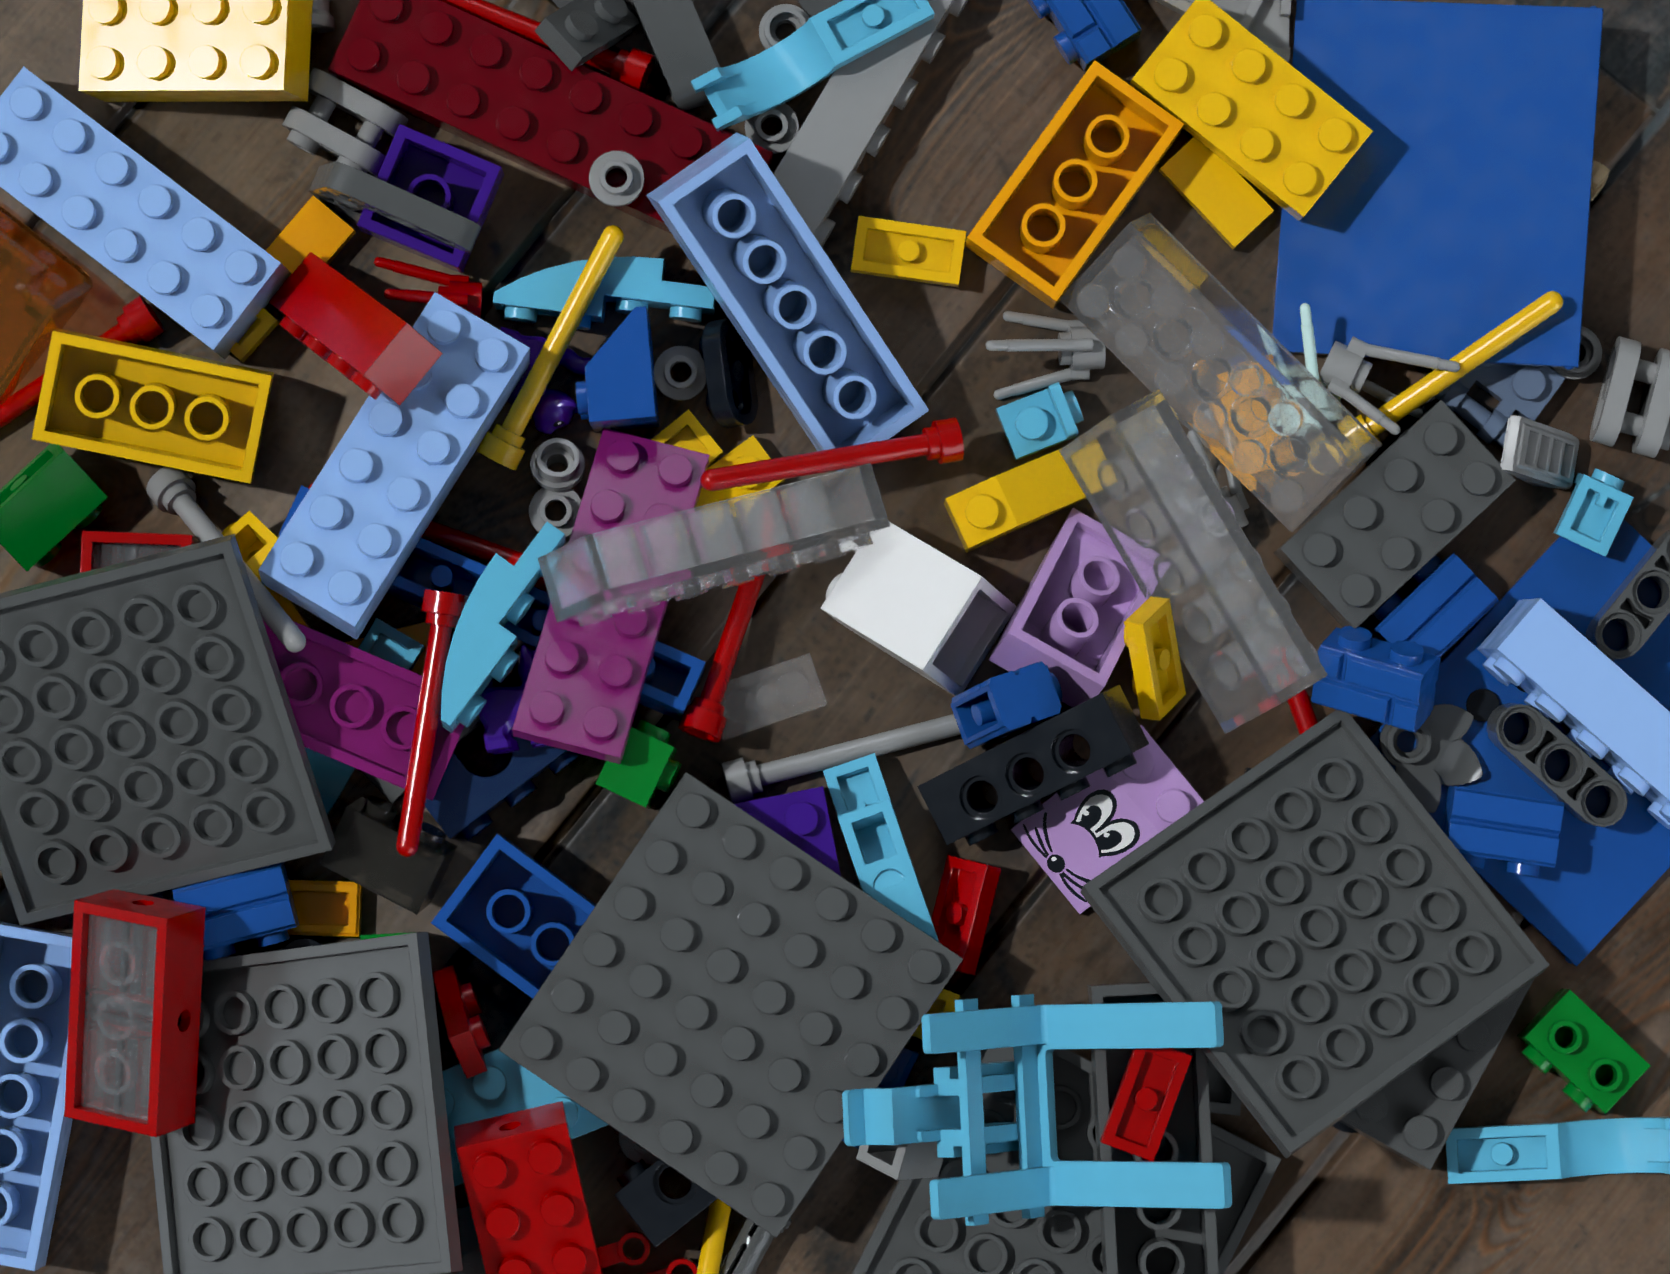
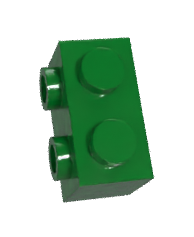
(45, 506)
(645, 766)
(1582, 1052)

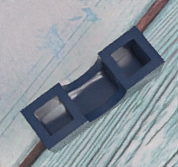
(466, 798)

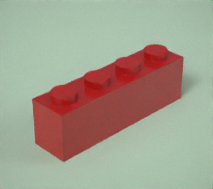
(353, 331)

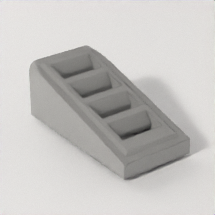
(1539, 453)

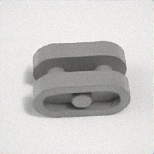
(312, 131)
(1652, 424)

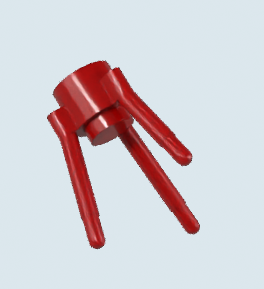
(456, 288)

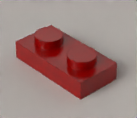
(964, 908)
(464, 1029)
(1145, 1100)

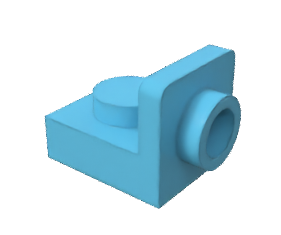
(1040, 420)
(1594, 511)

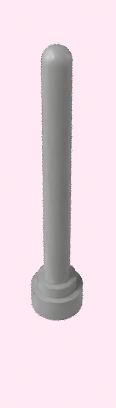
(175, 494)
(748, 778)

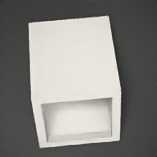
(919, 607)

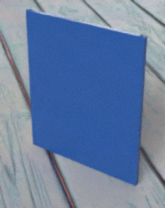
(1462, 190)
(1597, 867)

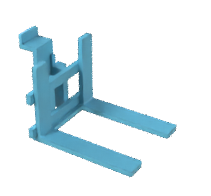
(954, 1112)

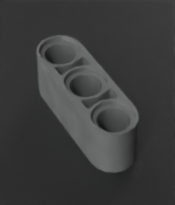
(678, 47)
(1628, 610)
(1582, 771)

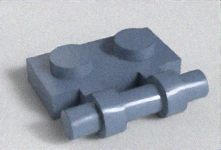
(1516, 387)

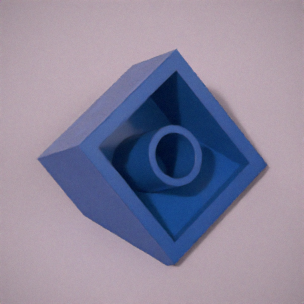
(621, 379)

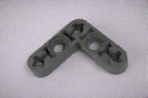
(358, 190)

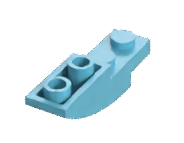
(627, 282)
(480, 643)
(877, 840)

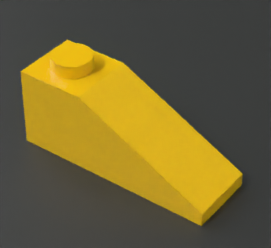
(1013, 500)

